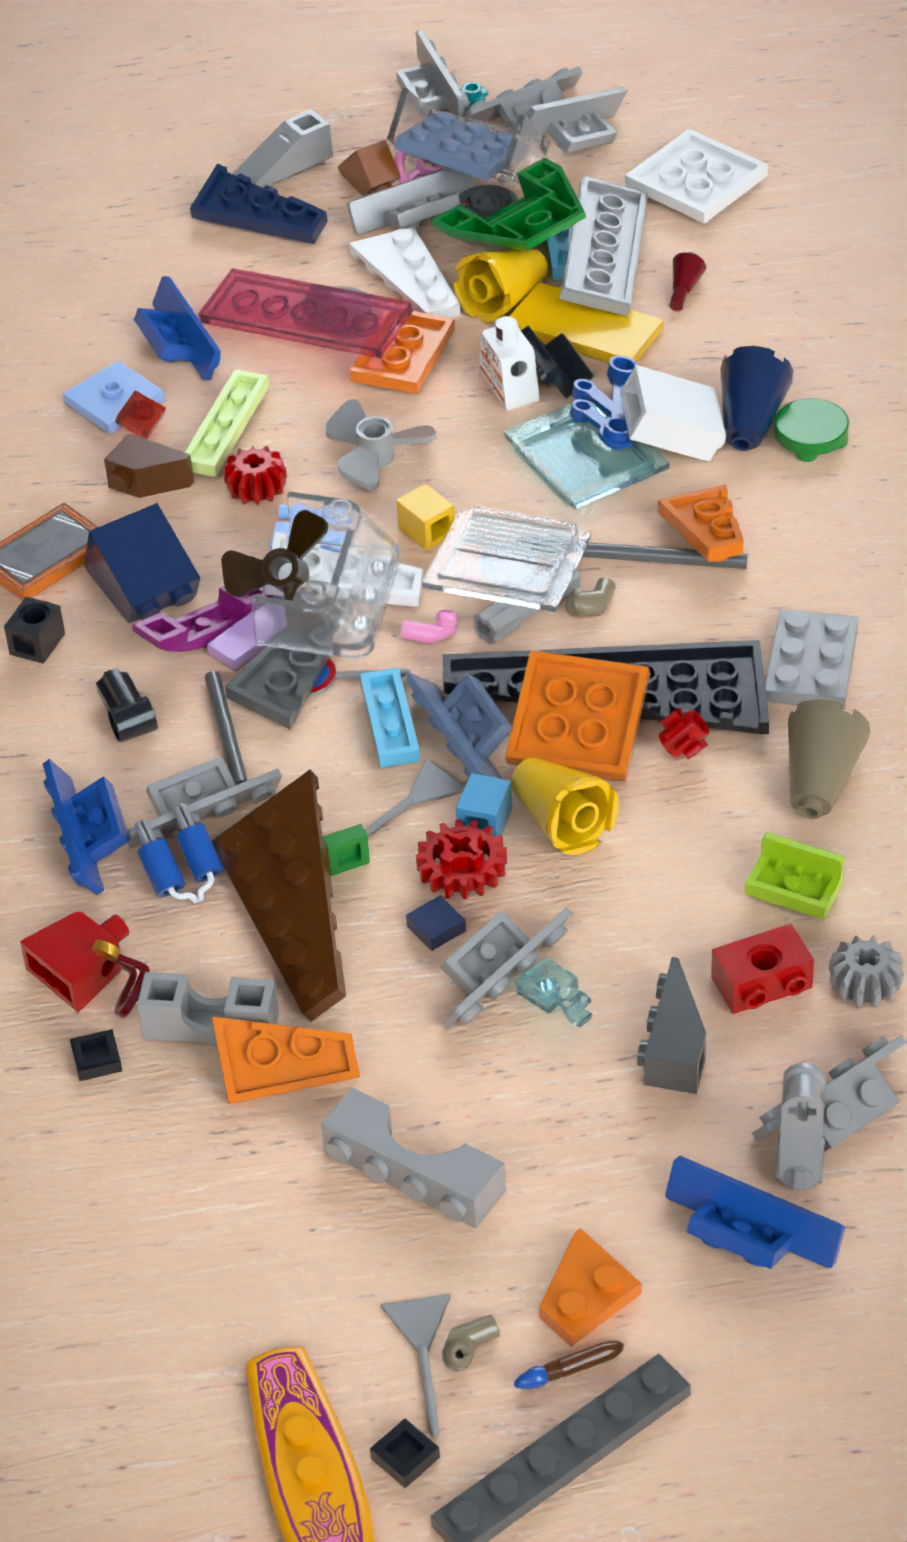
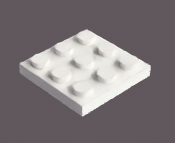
(696, 175)

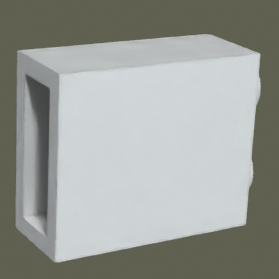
(672, 413)

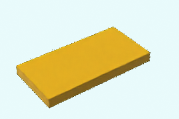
(588, 329)

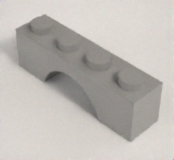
(457, 1183)

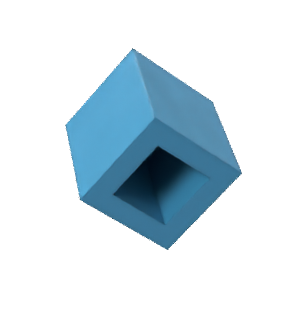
(486, 801)

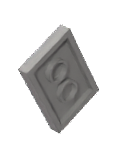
(811, 657)

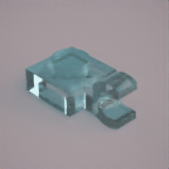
(551, 987)

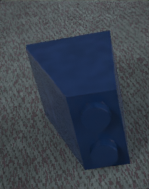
(141, 564)

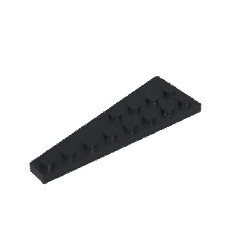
(712, 678)

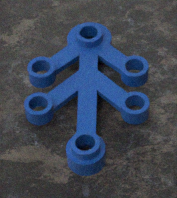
(614, 429)

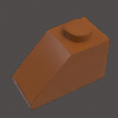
(370, 168)

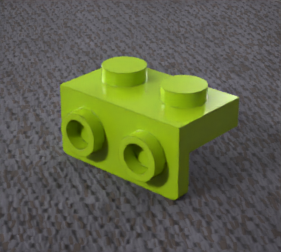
(796, 876)

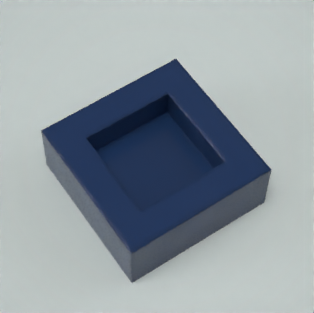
(436, 923)

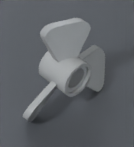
(373, 440)

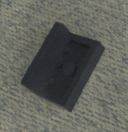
(557, 362)

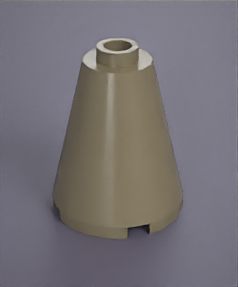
(822, 753)

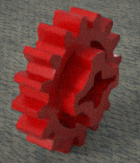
(461, 859)

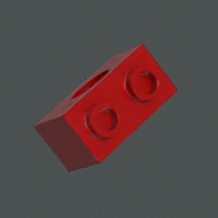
(762, 968)

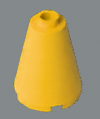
(497, 280)
(566, 803)

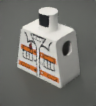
(507, 351)

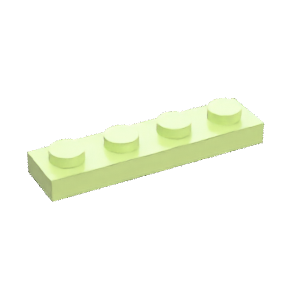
(226, 421)

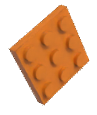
(578, 713)

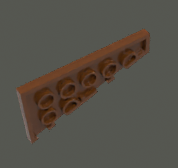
(286, 886)

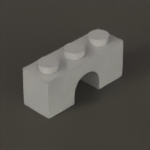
(177, 1013)

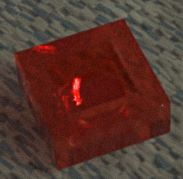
(140, 415)

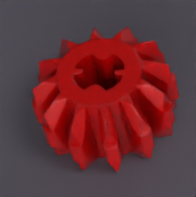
(255, 475)

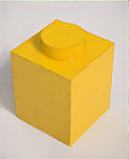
(425, 516)

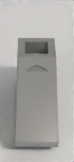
(291, 148)

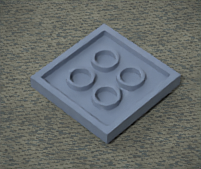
(456, 145)

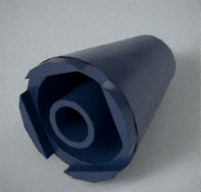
(752, 393)

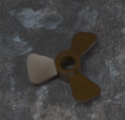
(246, 573)

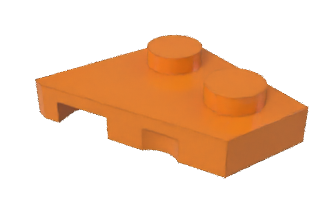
(586, 1290)

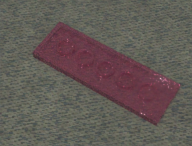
(306, 312)

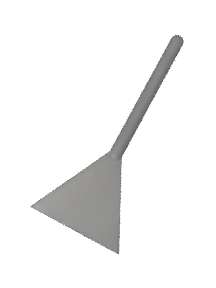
(430, 785)
(418, 1323)

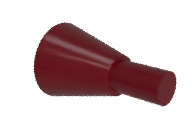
(686, 273)

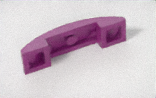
(197, 627)

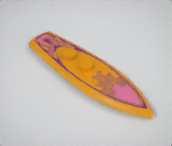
(305, 1452)

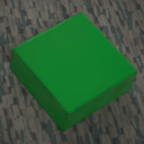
(347, 849)

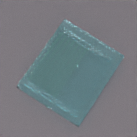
(576, 461)

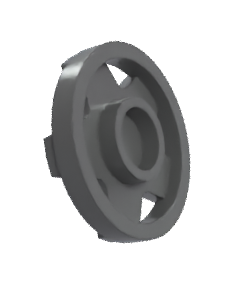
(482, 200)

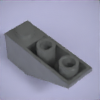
(677, 1038)

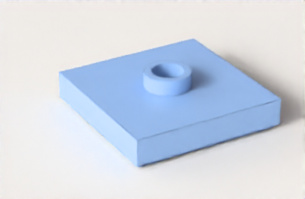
(107, 392)

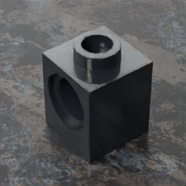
(34, 630)

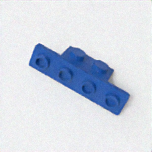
(177, 331)
(88, 822)
(749, 1219)

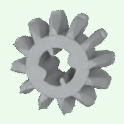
(866, 971)

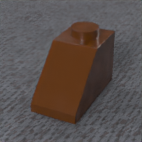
(147, 468)

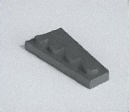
(277, 683)

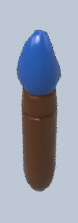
(568, 1365)

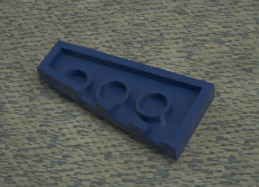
(247, 206)

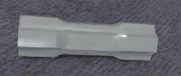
(503, 618)

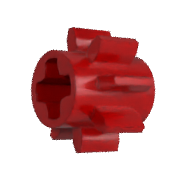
(683, 733)

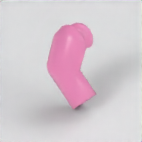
(433, 632)

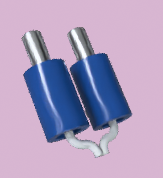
(161, 864)

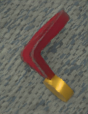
(112, 953)

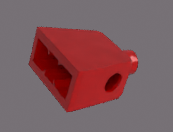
(65, 960)

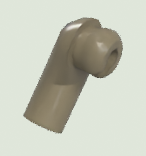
(591, 602)
(463, 1341)

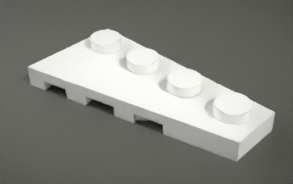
(409, 270)
(322, 563)

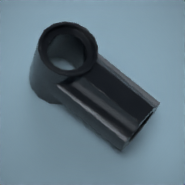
(127, 710)

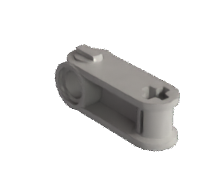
(801, 1130)

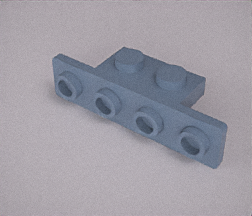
(466, 720)

